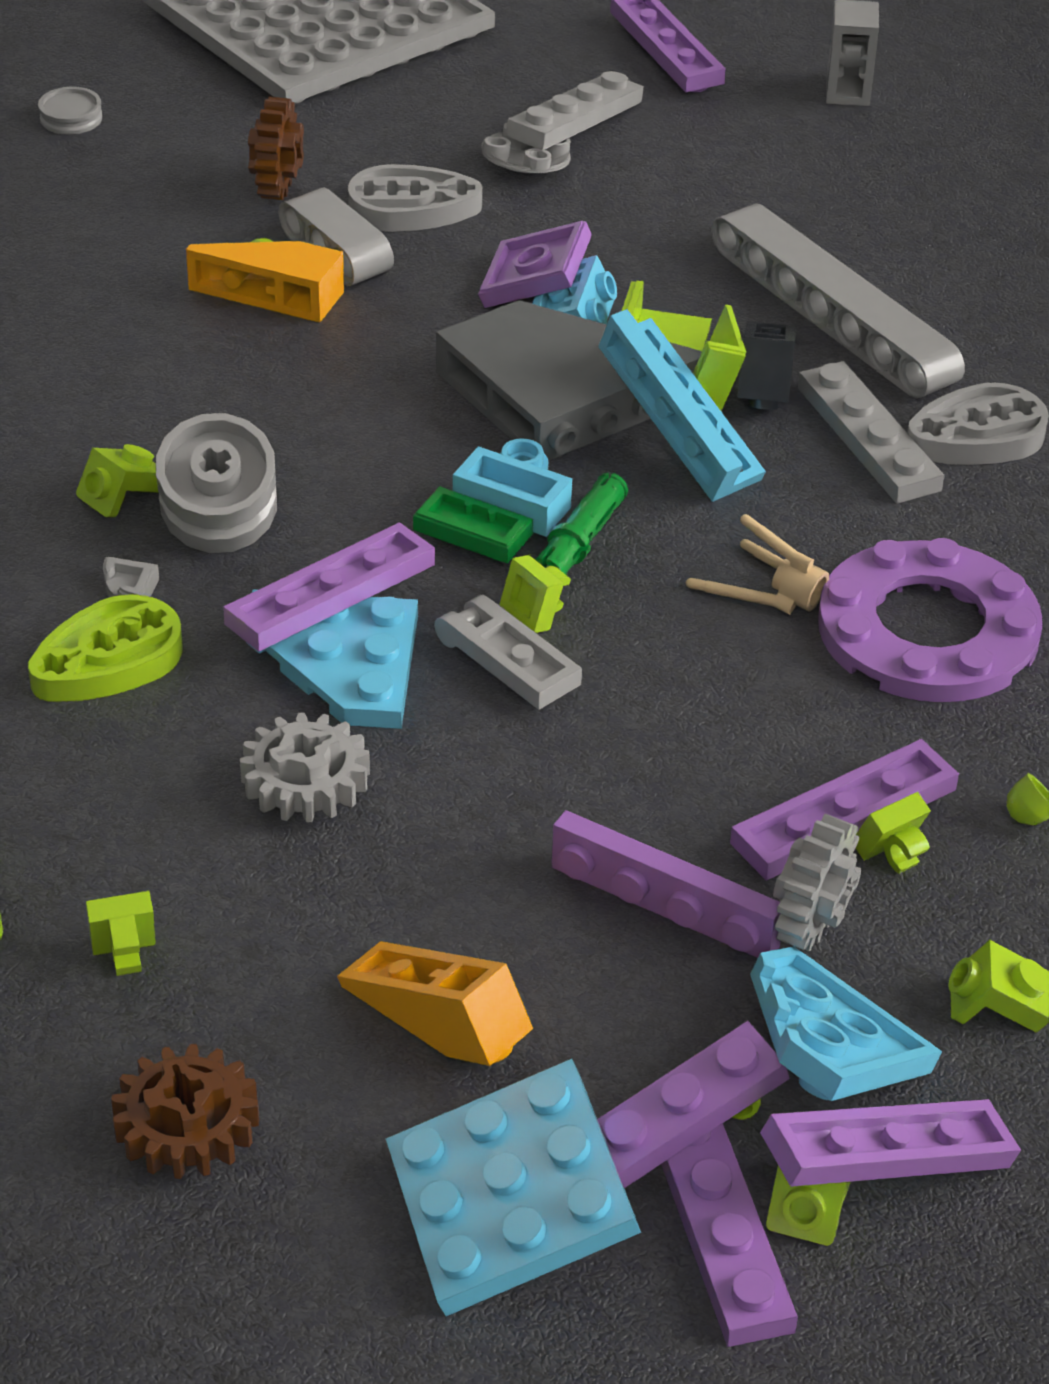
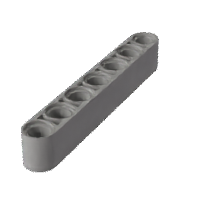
(838, 301)

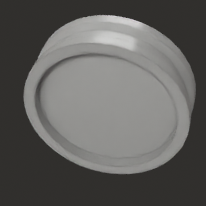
(70, 110)

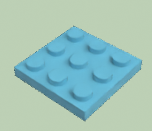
(510, 1187)

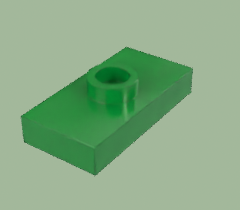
(473, 524)

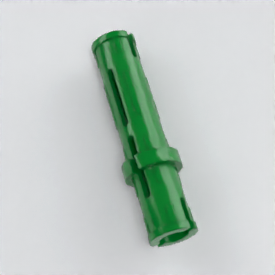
(571, 539)

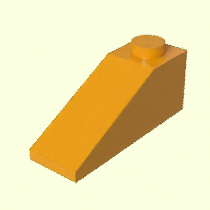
(270, 275)
(443, 998)

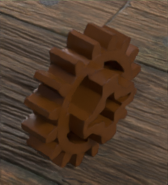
(276, 148)
(185, 1111)

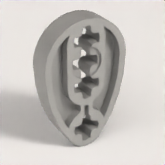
(413, 197)
(981, 425)

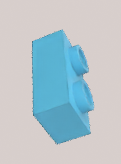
(515, 487)

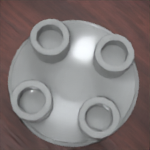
(523, 157)

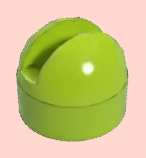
(1028, 801)

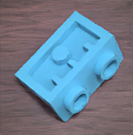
(589, 296)

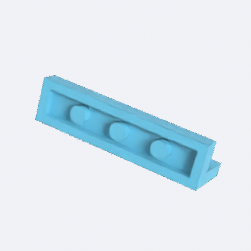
(679, 406)

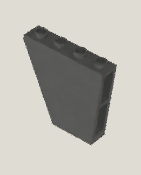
(541, 375)

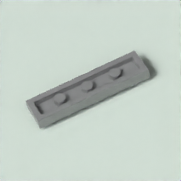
(574, 110)
(870, 432)

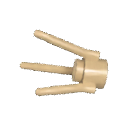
(796, 577)

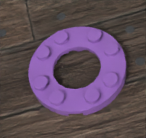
(929, 673)

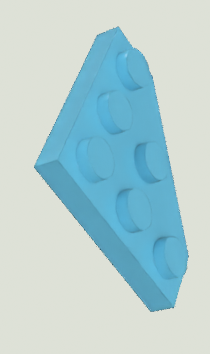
(356, 660)
(831, 1031)

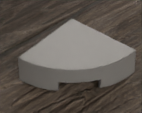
(129, 577)

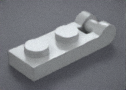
(509, 651)

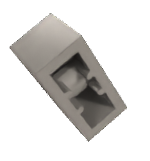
(852, 52)

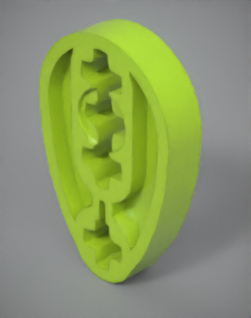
(107, 650)

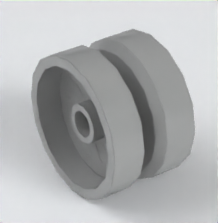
(216, 482)

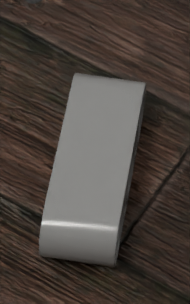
(331, 223)

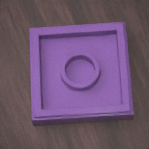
(535, 264)

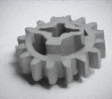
(305, 767)
(817, 882)

